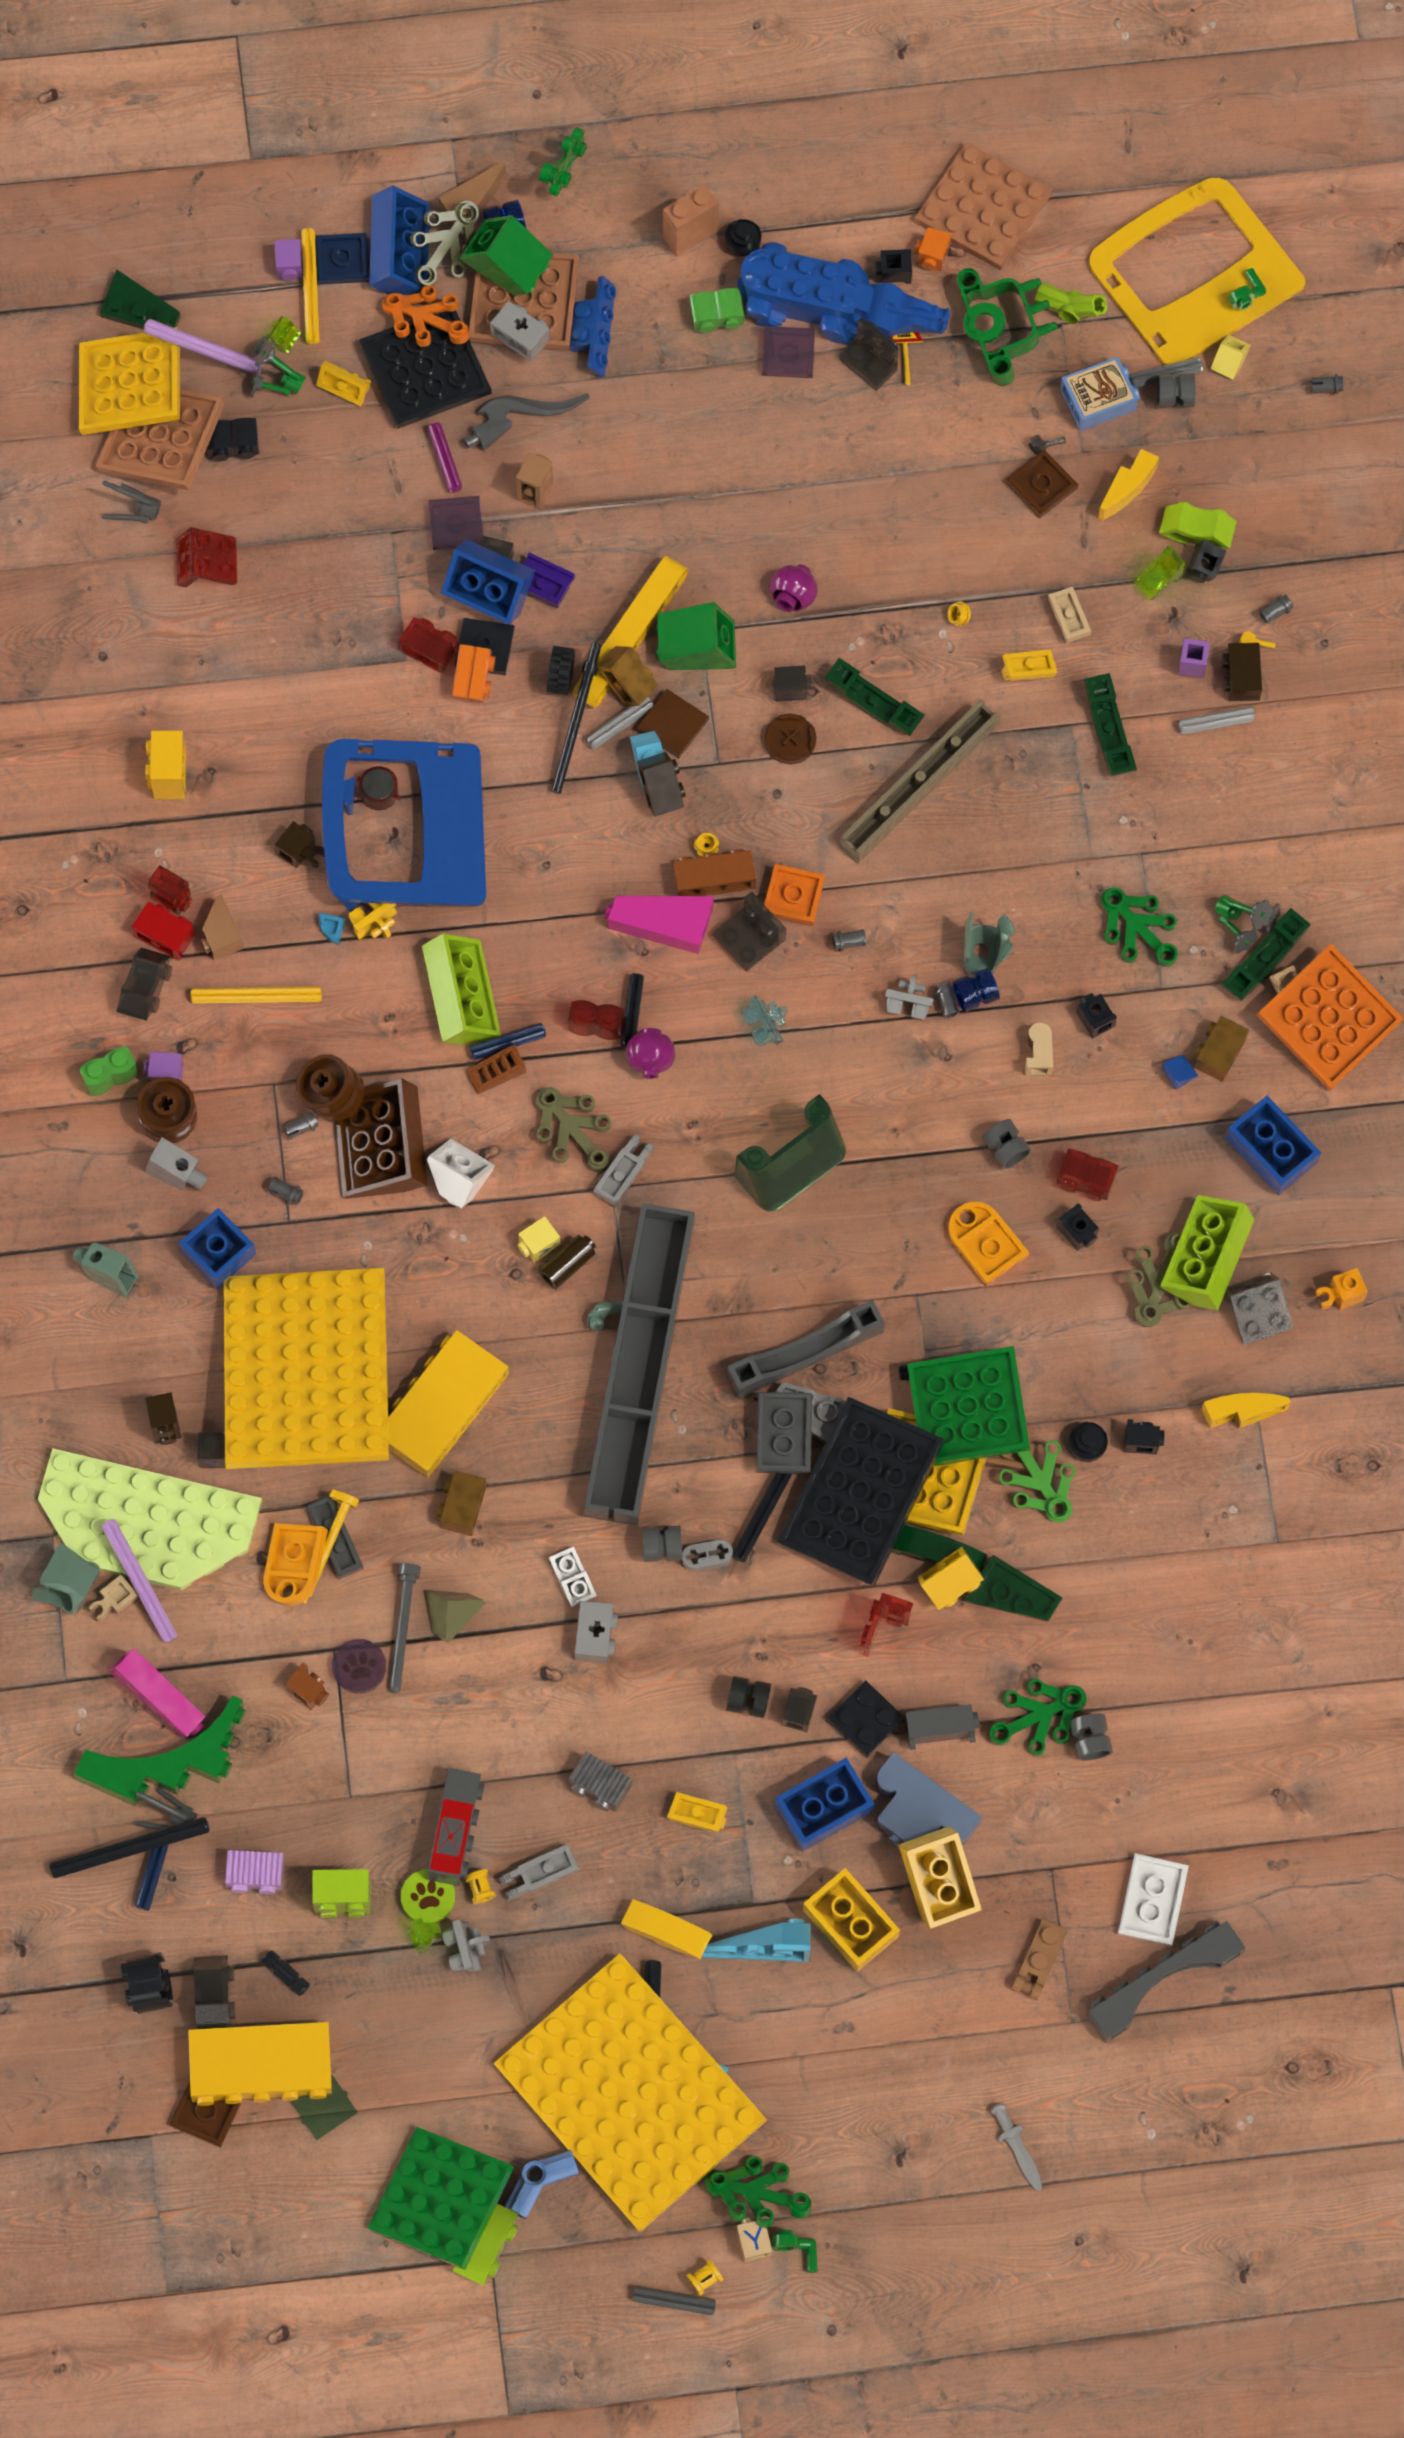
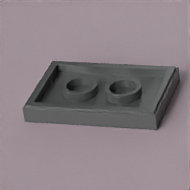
(784, 1433)

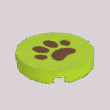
(426, 1898)

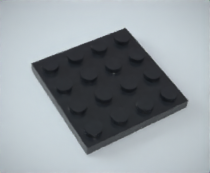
(424, 379)

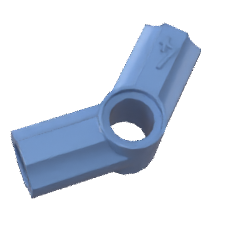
(553, 2170)

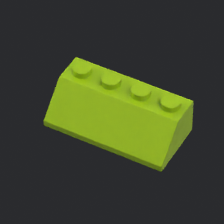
(460, 989)
(1208, 1251)

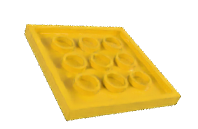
(128, 383)
(947, 1493)

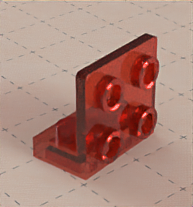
(206, 557)
(893, 1609)

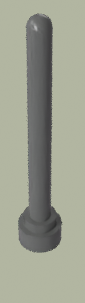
(408, 1574)

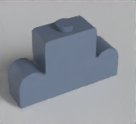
(919, 1805)

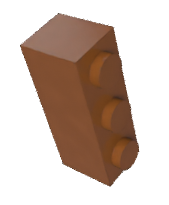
(714, 873)

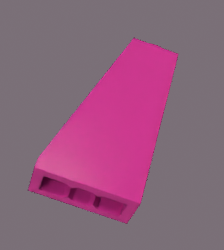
(663, 919)
(157, 1693)

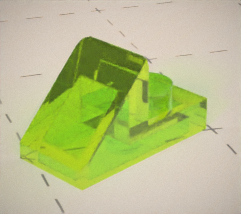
(1165, 569)

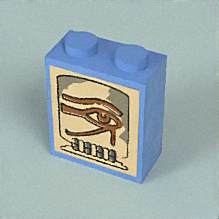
(1099, 393)

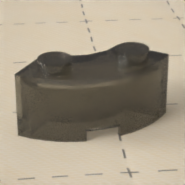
(144, 984)
(212, 1992)

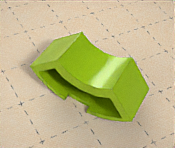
(1188, 523)
(485, 2256)

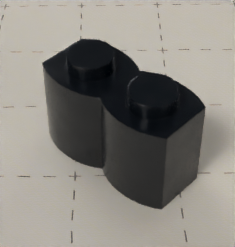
(234, 438)

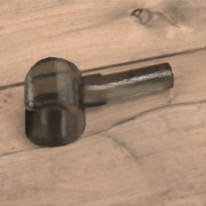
(1038, 444)

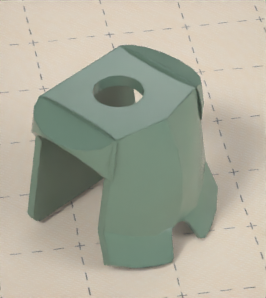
(993, 937)
(66, 1580)

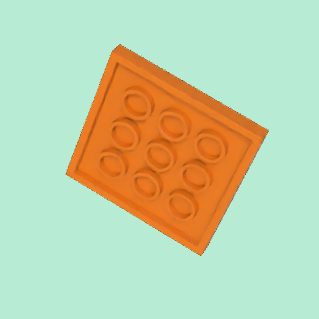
(1330, 1017)

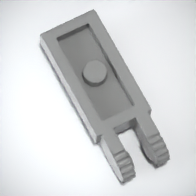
(622, 1172)
(541, 1871)

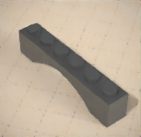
(771, 1366)
(1212, 1950)

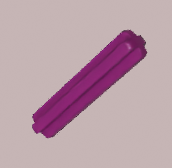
(444, 457)

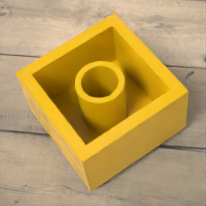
(166, 764)

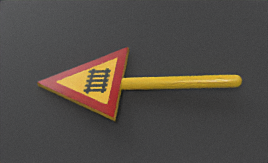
(910, 337)

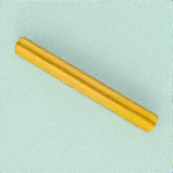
(310, 286)
(256, 994)

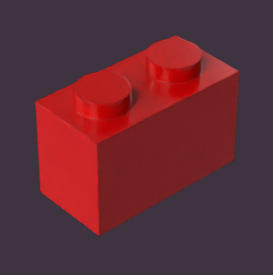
(163, 930)

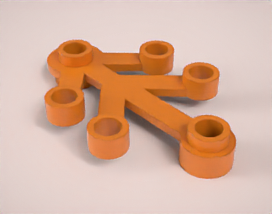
(397, 305)

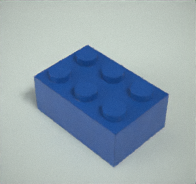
(487, 581)
(1272, 1145)
(824, 1804)

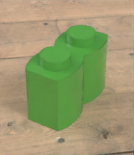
(717, 310)
(103, 1073)

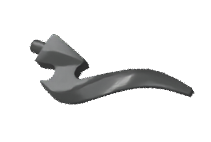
(497, 409)

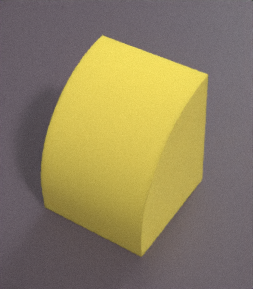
(1230, 356)

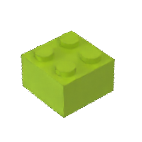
(342, 1892)

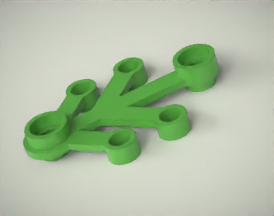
(1041, 1481)

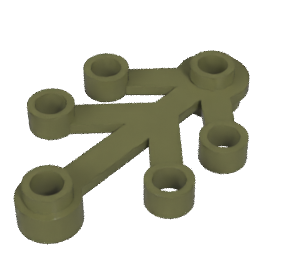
(448, 238)
(571, 1125)
(1154, 1281)

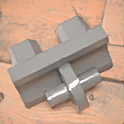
(896, 999)
(470, 1945)

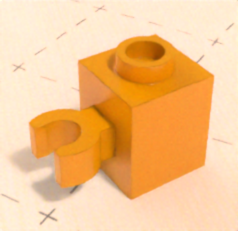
(1345, 1289)

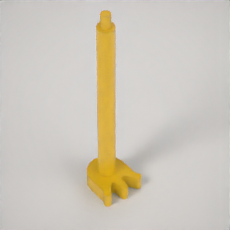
(346, 1502)

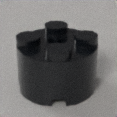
(148, 1983)

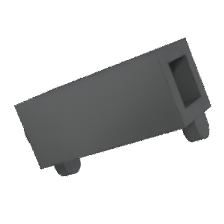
(941, 1724)

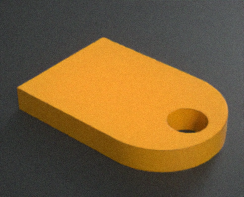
(987, 1242)
(295, 1561)

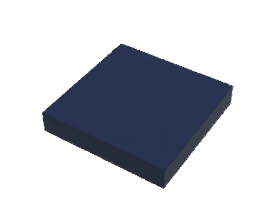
(342, 258)

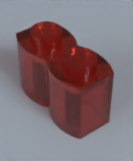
(428, 644)
(170, 890)
(602, 1020)
(1087, 1174)

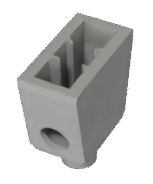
(168, 1159)

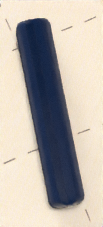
(504, 1041)
(151, 1878)

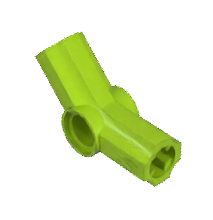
(1071, 304)

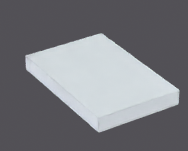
(1153, 1900)

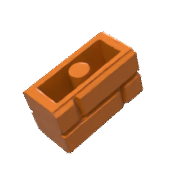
(472, 673)

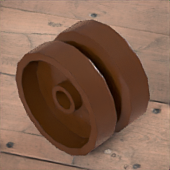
(330, 1087)
(169, 1095)

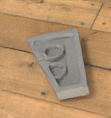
(824, 1410)

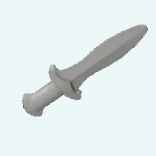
(1013, 2138)

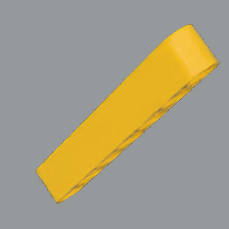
(638, 619)

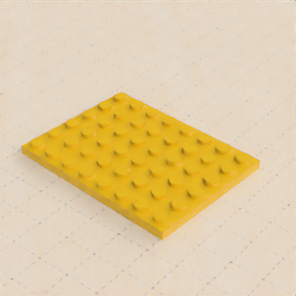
(305, 1368)
(630, 2092)

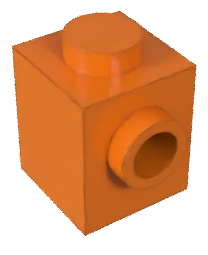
(933, 249)

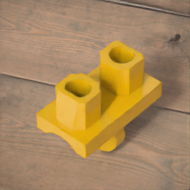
(374, 923)

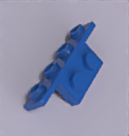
(593, 324)

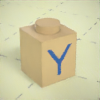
(753, 2240)

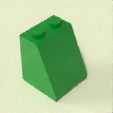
(507, 255)
(696, 638)

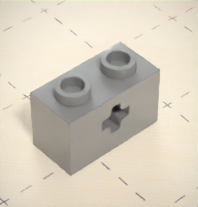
(520, 330)
(593, 1616)

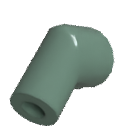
(600, 1312)

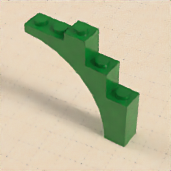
(169, 1770)

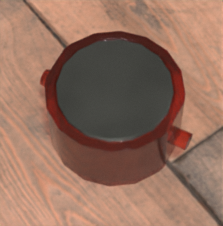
(378, 788)

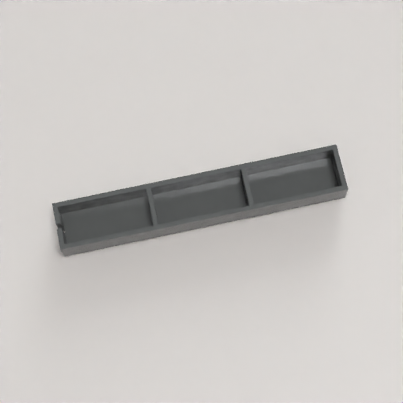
(639, 1364)

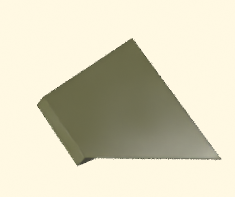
(450, 1611)

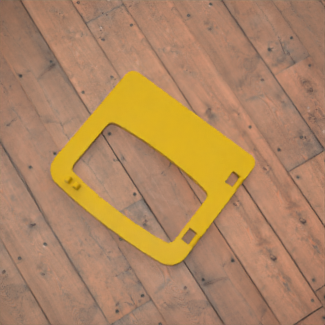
(1205, 314)

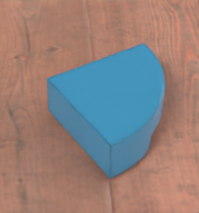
(331, 927)

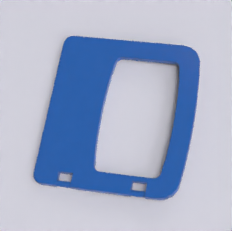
(451, 824)

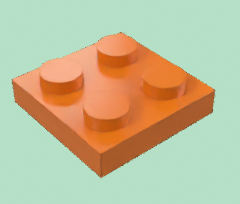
(794, 894)

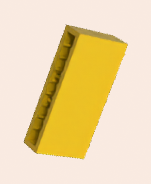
(443, 1402)
(260, 2063)

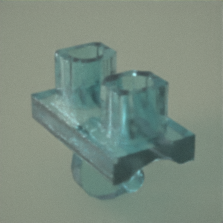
(759, 1011)

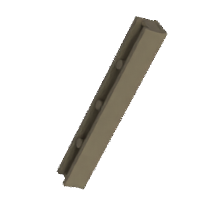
(919, 781)

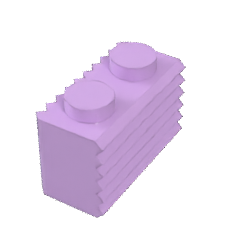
(254, 1871)

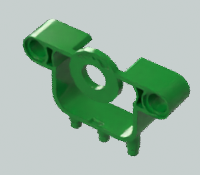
(978, 291)

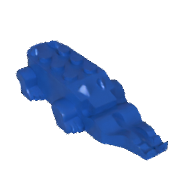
(829, 295)

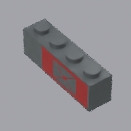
(454, 1826)

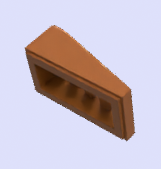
(510, 1073)

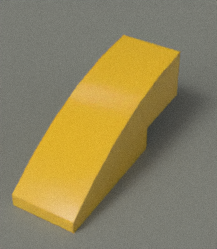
(1129, 484)
(1244, 1408)
(666, 1929)

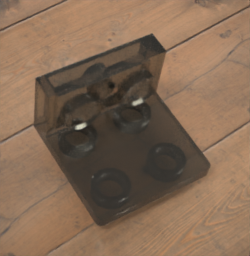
(871, 355)
(751, 933)
(1259, 1308)

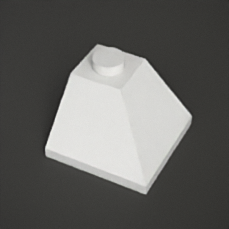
(458, 1172)

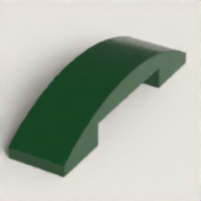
(872, 700)
(1109, 725)
(1267, 955)
(932, 1546)

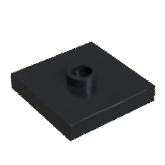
(491, 636)

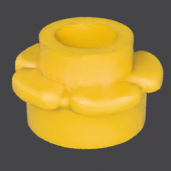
(959, 613)
(706, 838)

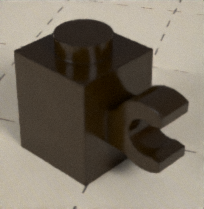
(298, 844)

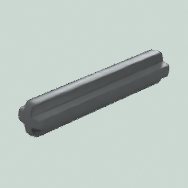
(1150, 376)
(674, 2300)

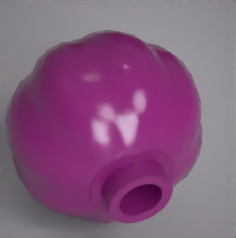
(793, 584)
(650, 1052)

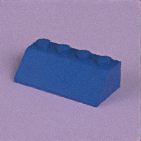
(392, 255)

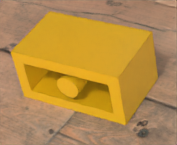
(950, 1579)

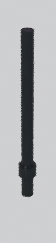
(589, 670)

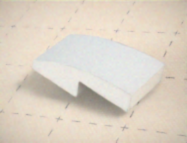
(572, 1576)

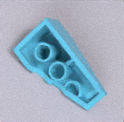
(774, 1943)

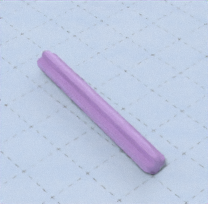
(201, 346)
(139, 1580)

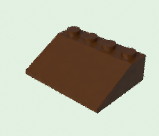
(382, 1142)

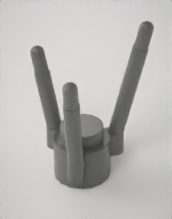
(146, 505)
(179, 1815)

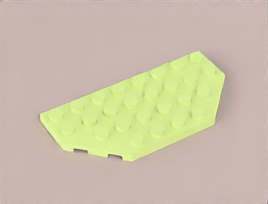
(169, 1522)

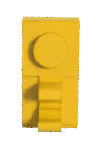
(342, 383)
(1029, 665)
(697, 1813)

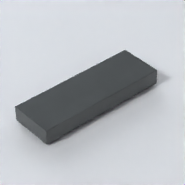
(343, 1554)

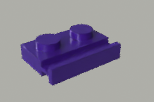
(549, 580)

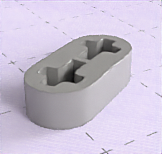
(707, 1562)

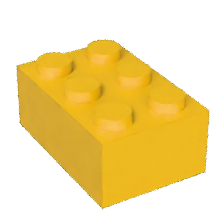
(939, 1877)
(851, 1920)

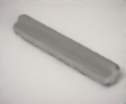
(1216, 720)
(618, 723)

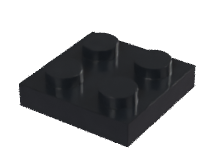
(866, 1719)

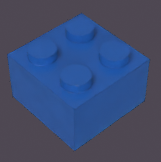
(217, 1248)

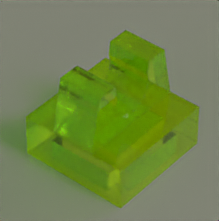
(283, 334)
(423, 1934)

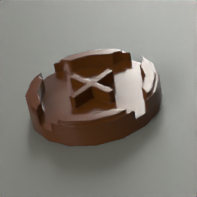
(790, 739)

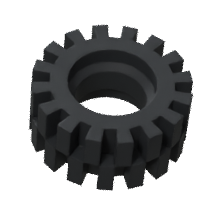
(560, 670)

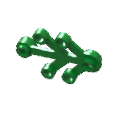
(559, 173)
(1137, 923)
(1040, 1713)
(754, 2191)

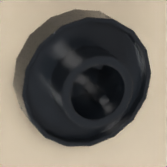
(743, 237)
(1087, 1442)

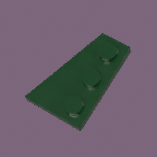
(134, 305)
(1013, 1592)

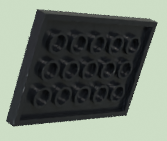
(861, 1491)

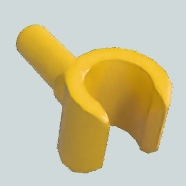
(1249, 637)

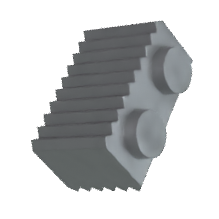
(600, 1782)

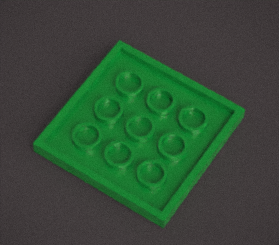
(971, 1404)
(440, 2198)

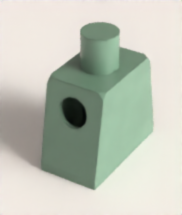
(107, 1267)

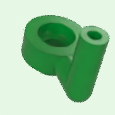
(1243, 296)
(787, 2241)

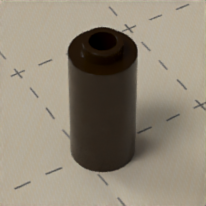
(567, 1261)

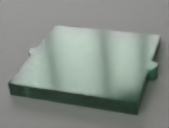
(327, 2113)

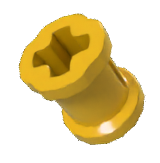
(480, 1886)
(704, 2277)

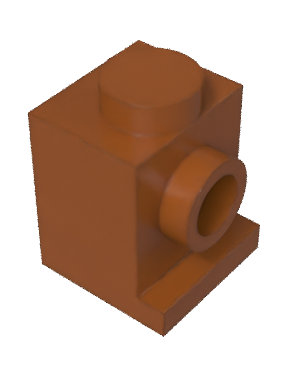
(307, 1687)

